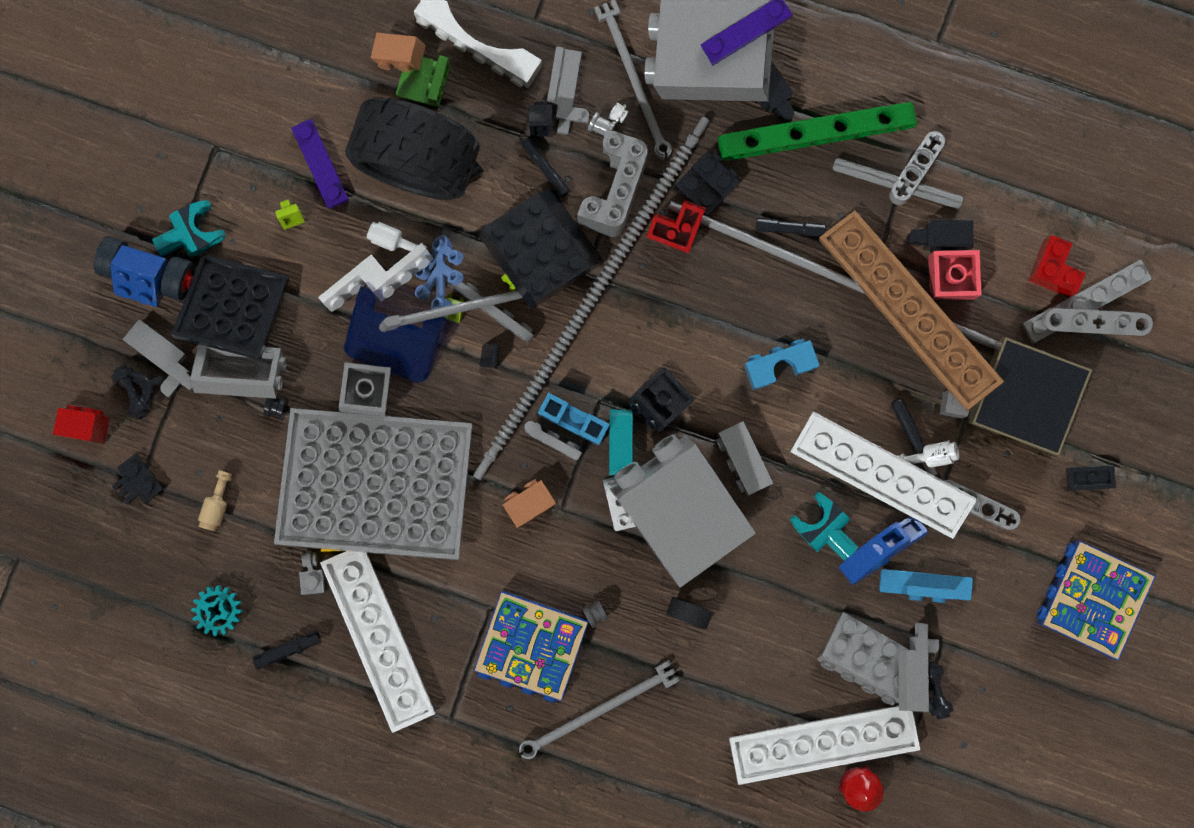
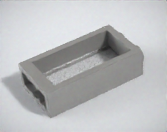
(236, 374)

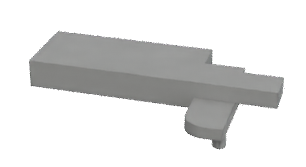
(563, 89)
(162, 354)
(914, 671)

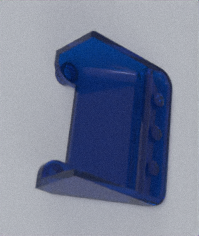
(405, 350)

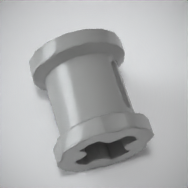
(600, 124)

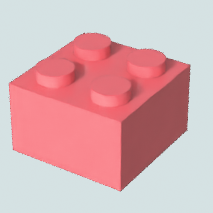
(954, 275)

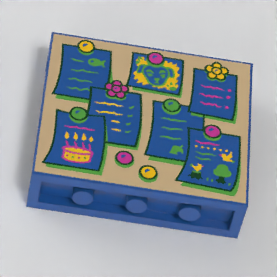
(1095, 599)
(530, 646)

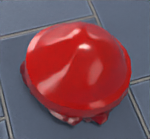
(861, 788)

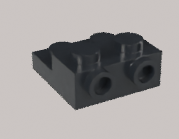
(708, 182)
(661, 400)

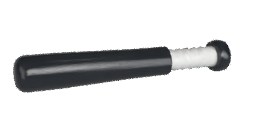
(911, 431)

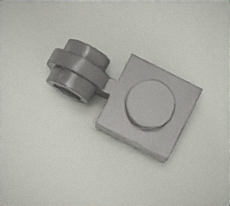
(311, 580)

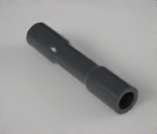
(537, 156)
(775, 226)

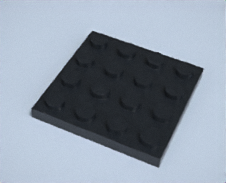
(230, 306)

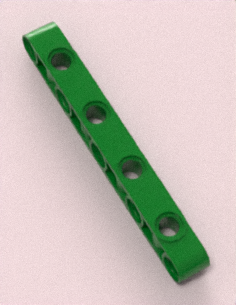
(817, 131)

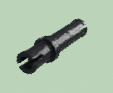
(296, 645)

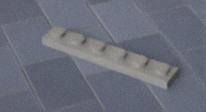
(1092, 297)

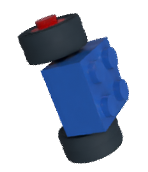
(142, 274)

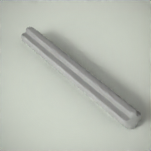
(889, 180)

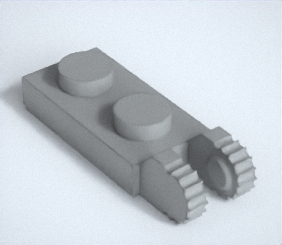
(552, 440)

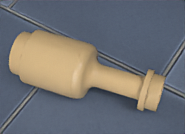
(214, 507)

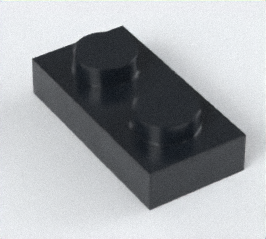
(1090, 478)

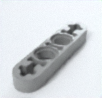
(917, 168)
(981, 500)

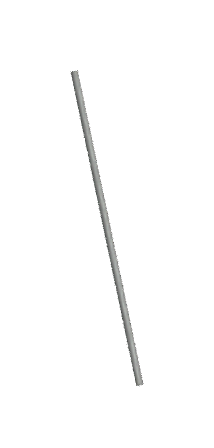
(812, 266)

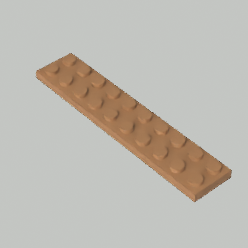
(911, 311)

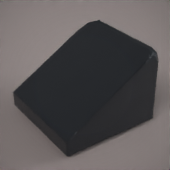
(489, 356)

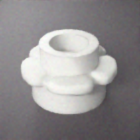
(618, 113)

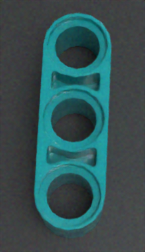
(620, 439)

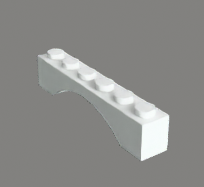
(515, 63)

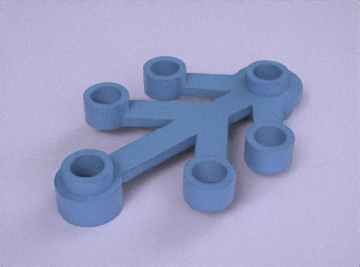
(440, 249)

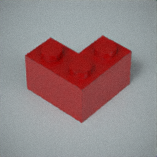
(677, 233)
(1052, 271)
(82, 425)

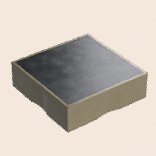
(1035, 398)

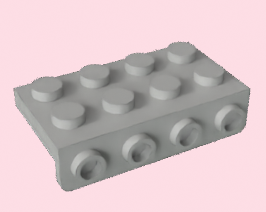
(863, 658)

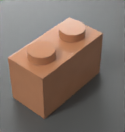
(398, 52)
(528, 503)

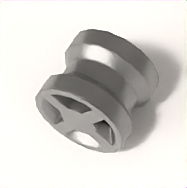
(595, 613)

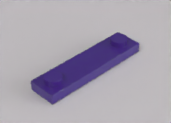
(746, 31)
(320, 164)

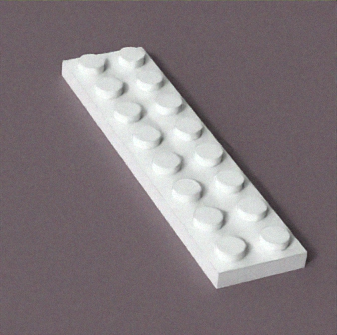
(883, 475)
(378, 639)
(823, 744)

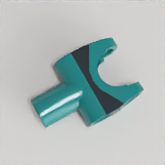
(187, 232)
(827, 529)

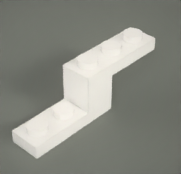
(381, 282)

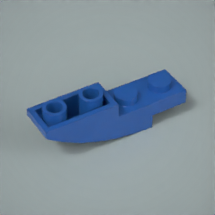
(882, 548)

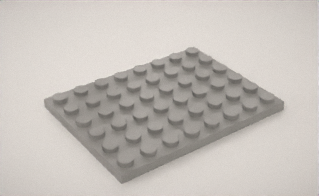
(373, 484)

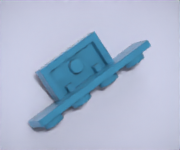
(925, 584)

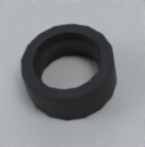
(689, 613)

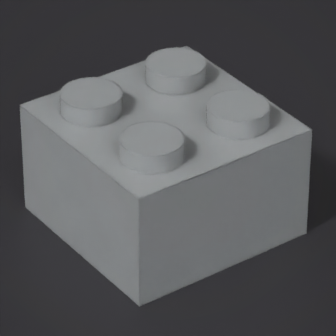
(364, 389)

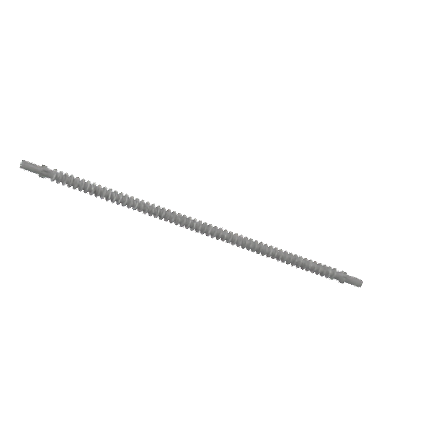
(692, 140)

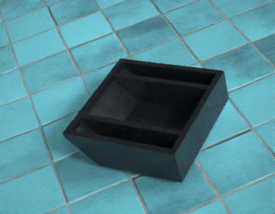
(540, 248)

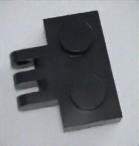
(137, 481)

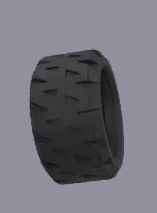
(412, 148)

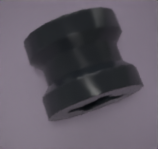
(276, 407)

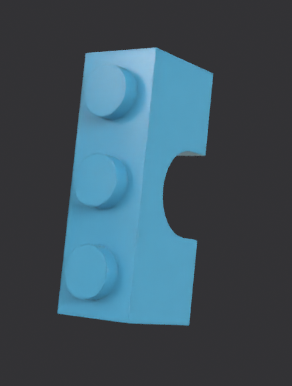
(761, 369)
(573, 419)

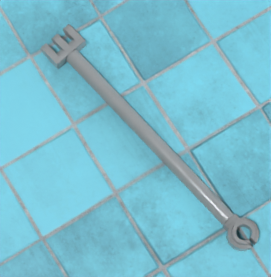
(609, 16)
(394, 322)
(662, 676)

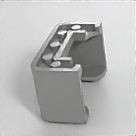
(629, 158)

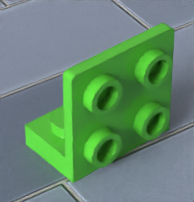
(427, 84)

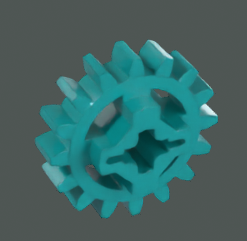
(208, 606)

